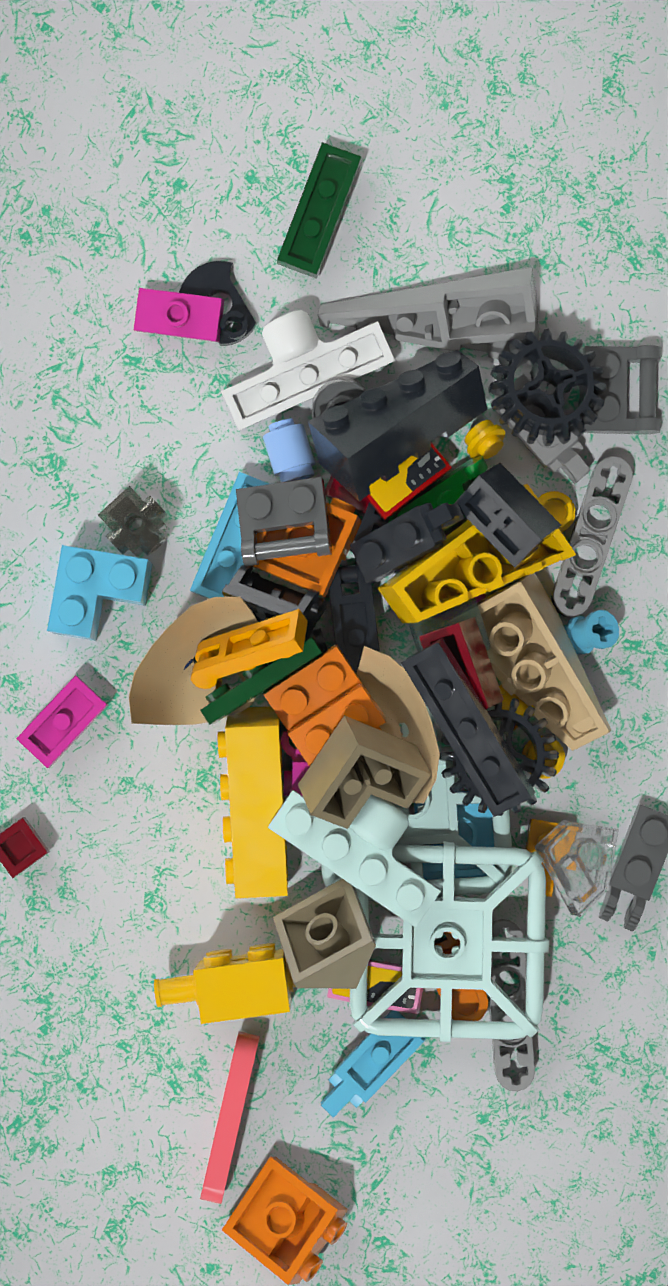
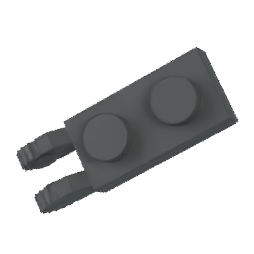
(637, 864)

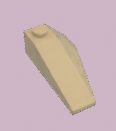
(539, 661)

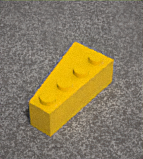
(462, 570)
(255, 798)

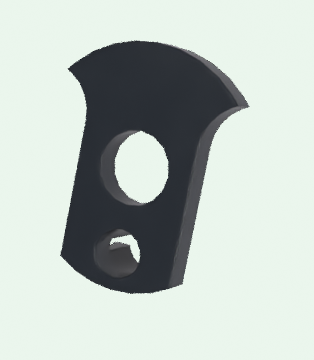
(213, 279)

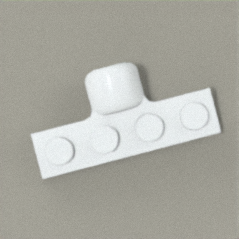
(303, 366)

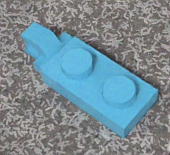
(368, 1068)

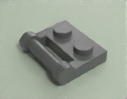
(613, 415)
(283, 507)

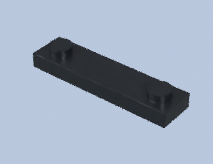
(468, 727)

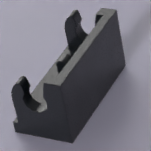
(507, 514)
(271, 599)

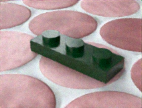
(319, 210)
(259, 679)

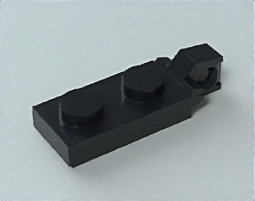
(404, 540)

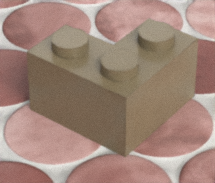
(361, 764)

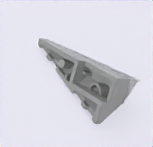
(452, 315)

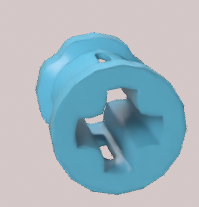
(595, 631)

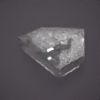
(579, 862)

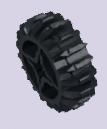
(539, 355)
(535, 767)

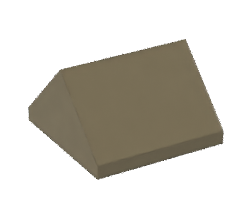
(326, 938)

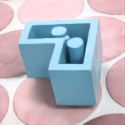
(87, 579)

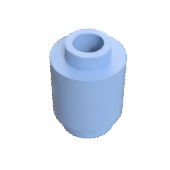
(289, 451)

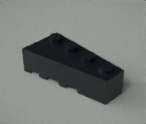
(397, 421)

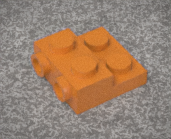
(309, 569)
(317, 699)
(286, 1222)

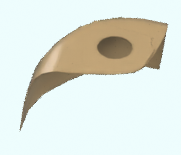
(160, 685)
(400, 703)

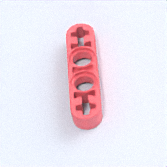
(229, 1117)

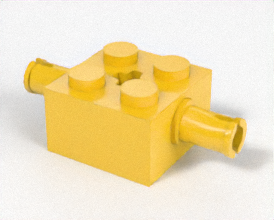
(233, 985)

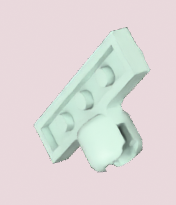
(361, 853)

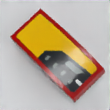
(413, 479)

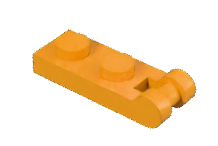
(248, 648)

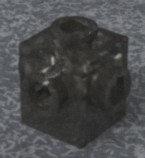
(127, 509)

